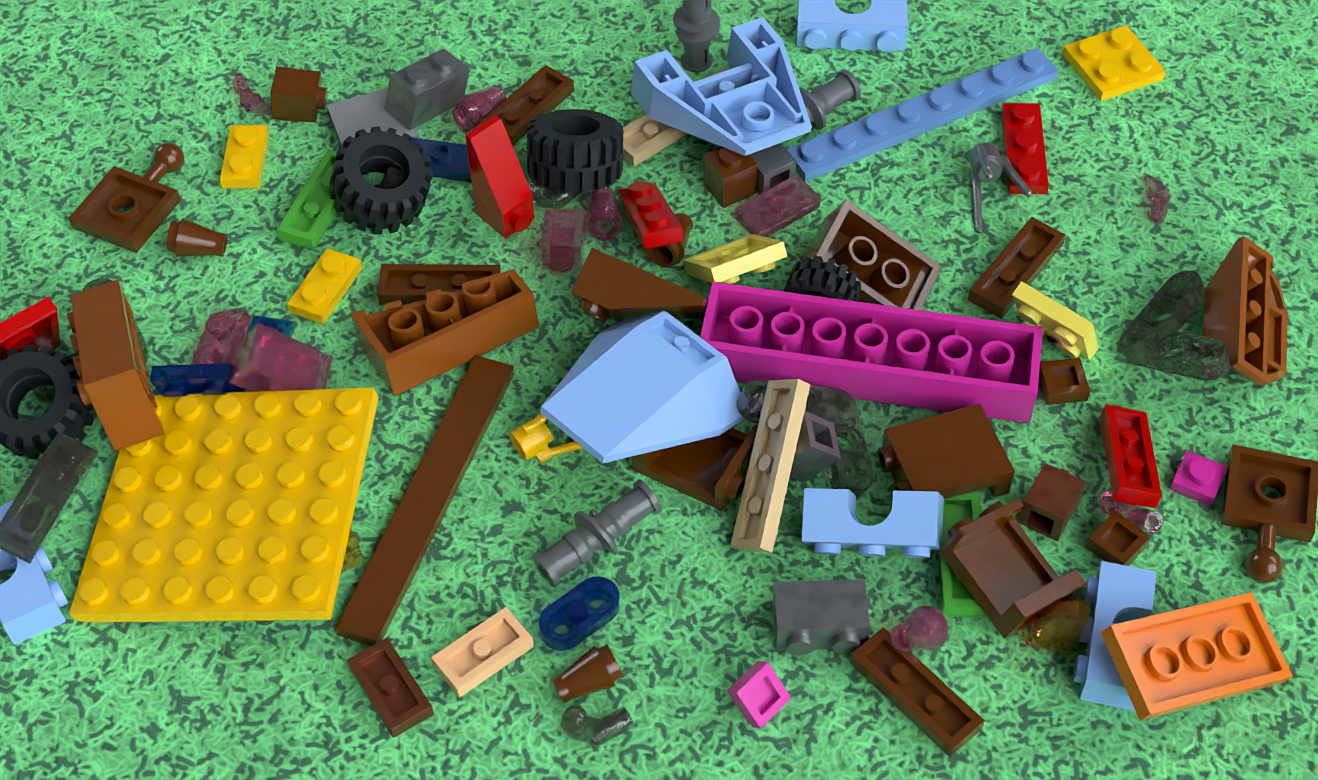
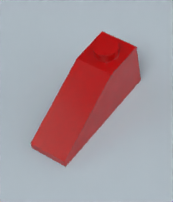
(498, 180)

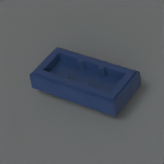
(446, 159)

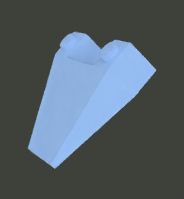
(736, 109)

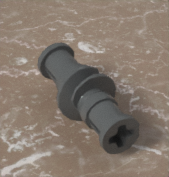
(695, 29)
(827, 97)
(596, 532)

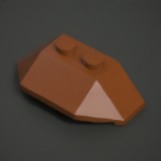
(1248, 313)

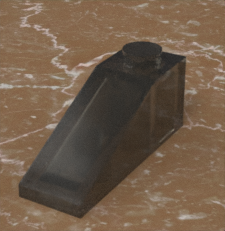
(45, 496)

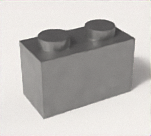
(426, 88)
(820, 615)

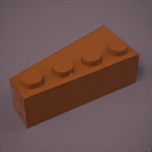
(446, 329)

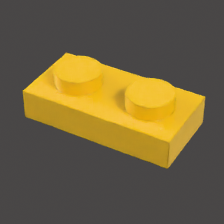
(244, 156)
(325, 286)

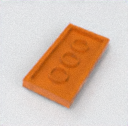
(1195, 655)

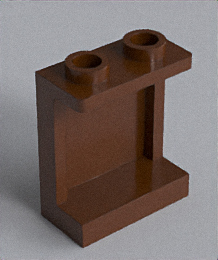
(947, 454)
(702, 469)
(1005, 568)

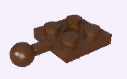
(121, 188)
(1250, 509)

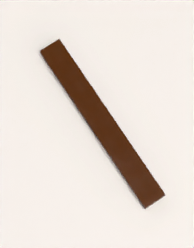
(424, 503)

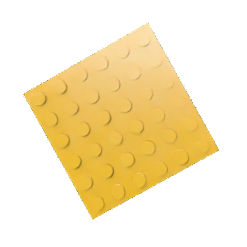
(230, 510)

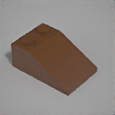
(884, 263)
(623, 291)

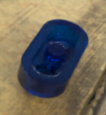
(575, 612)

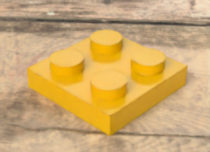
(1113, 62)

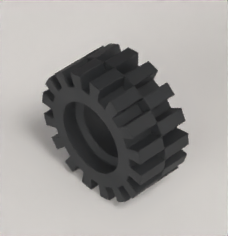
(823, 280)

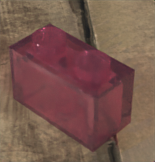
(278, 363)

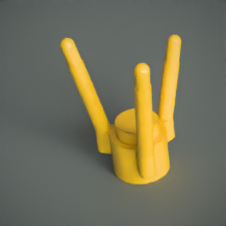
(533, 438)

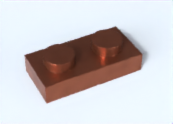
(390, 687)

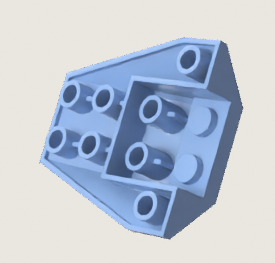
(645, 390)

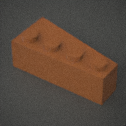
(113, 365)

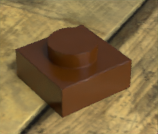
(1063, 381)
(1118, 540)

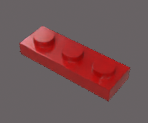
(1025, 145)
(650, 215)
(1130, 456)

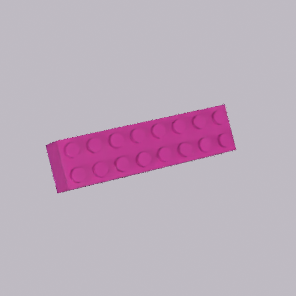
(877, 350)

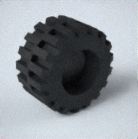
(575, 150)
(372, 205)
(67, 413)

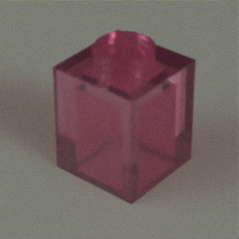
(563, 240)

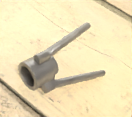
(987, 167)

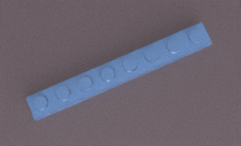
(922, 114)

